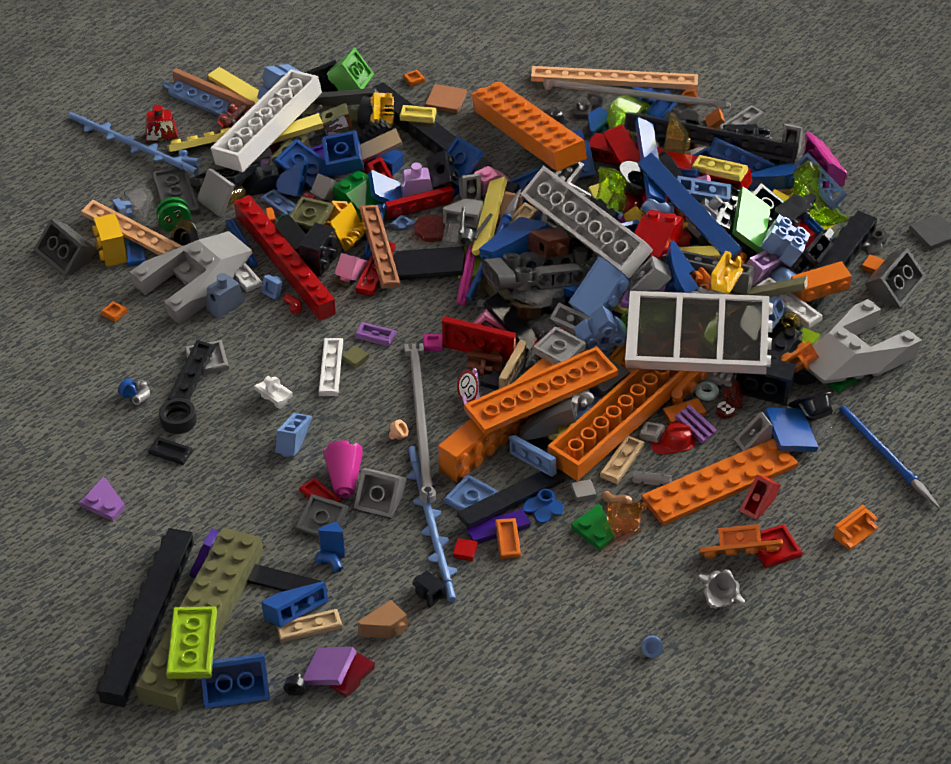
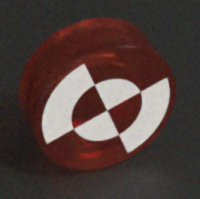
(725, 410)

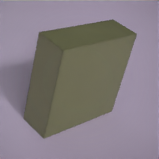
(355, 356)

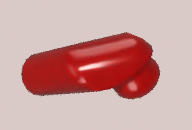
(295, 304)

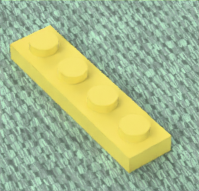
(192, 141)

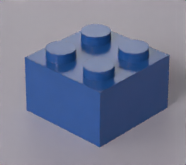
(342, 153)

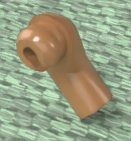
(608, 497)

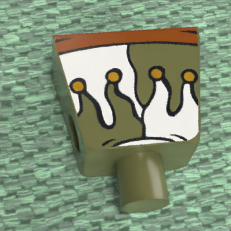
(336, 121)

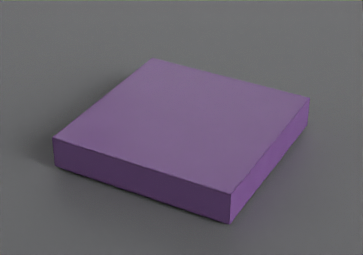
(329, 665)

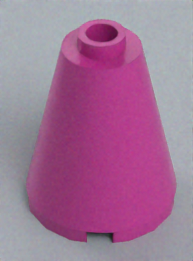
(343, 466)

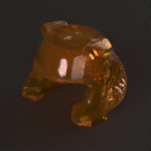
(625, 517)

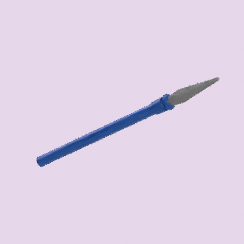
(505, 220)
(910, 478)

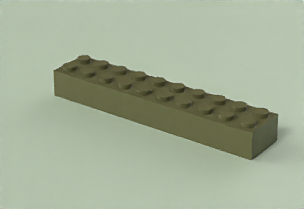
(216, 585)

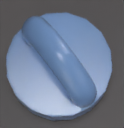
(652, 646)

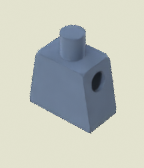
(223, 295)

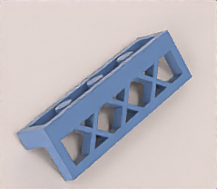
(827, 198)

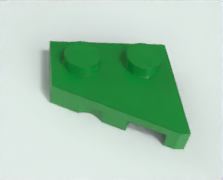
(594, 528)

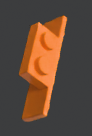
(740, 539)

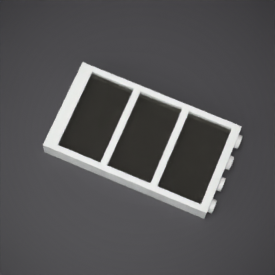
(698, 332)

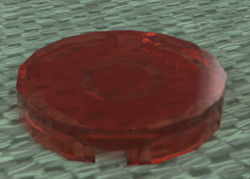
(430, 228)

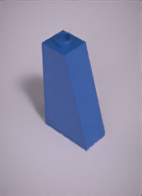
(511, 239)

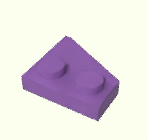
(103, 500)

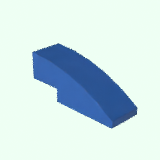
(680, 270)

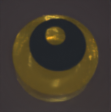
(791, 319)

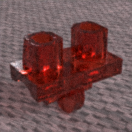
(236, 113)

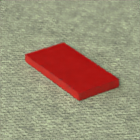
(466, 336)

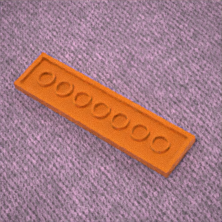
(540, 390)
(717, 481)

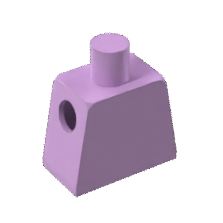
(415, 180)

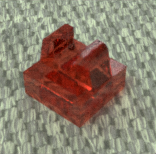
(734, 395)

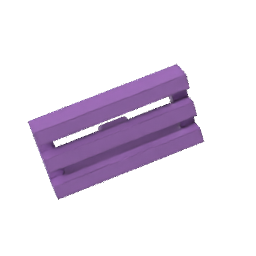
(374, 336)
(698, 422)

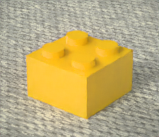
(109, 240)

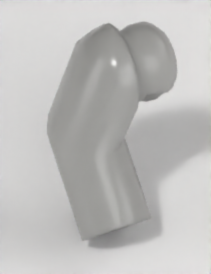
(143, 392)

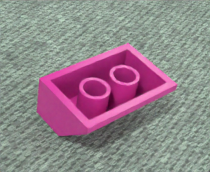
(825, 159)

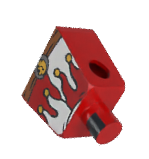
(160, 125)

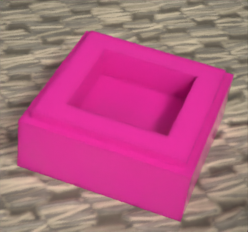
(432, 342)

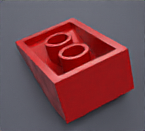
(659, 230)

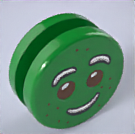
(172, 211)

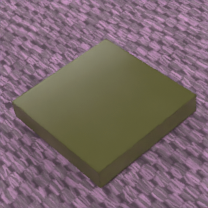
(311, 211)

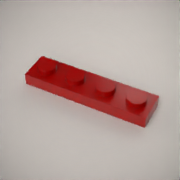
(418, 202)
(369, 279)

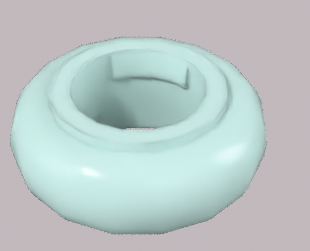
(707, 396)

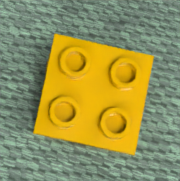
(378, 103)
(348, 227)

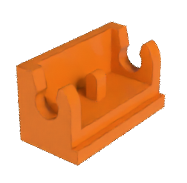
(855, 527)

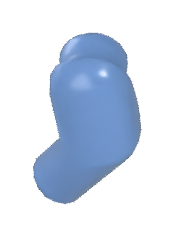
(190, 161)

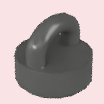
(595, 99)

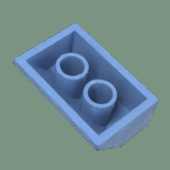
(600, 287)

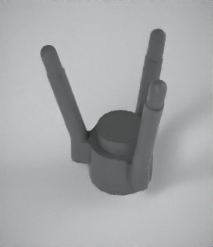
(467, 235)
(530, 360)

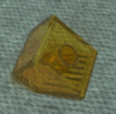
(676, 136)

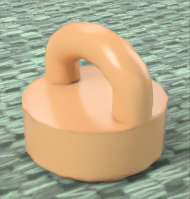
(398, 430)

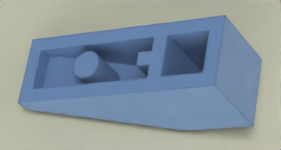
(702, 188)
(291, 434)

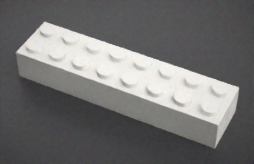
(266, 120)
(586, 222)

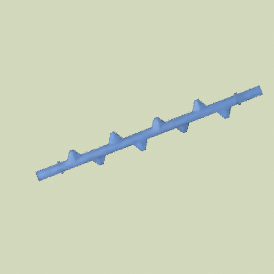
(135, 146)
(431, 529)

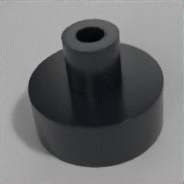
(295, 685)

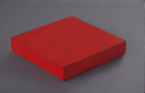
(789, 551)

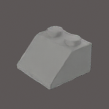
(379, 492)

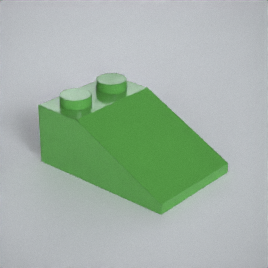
(350, 72)

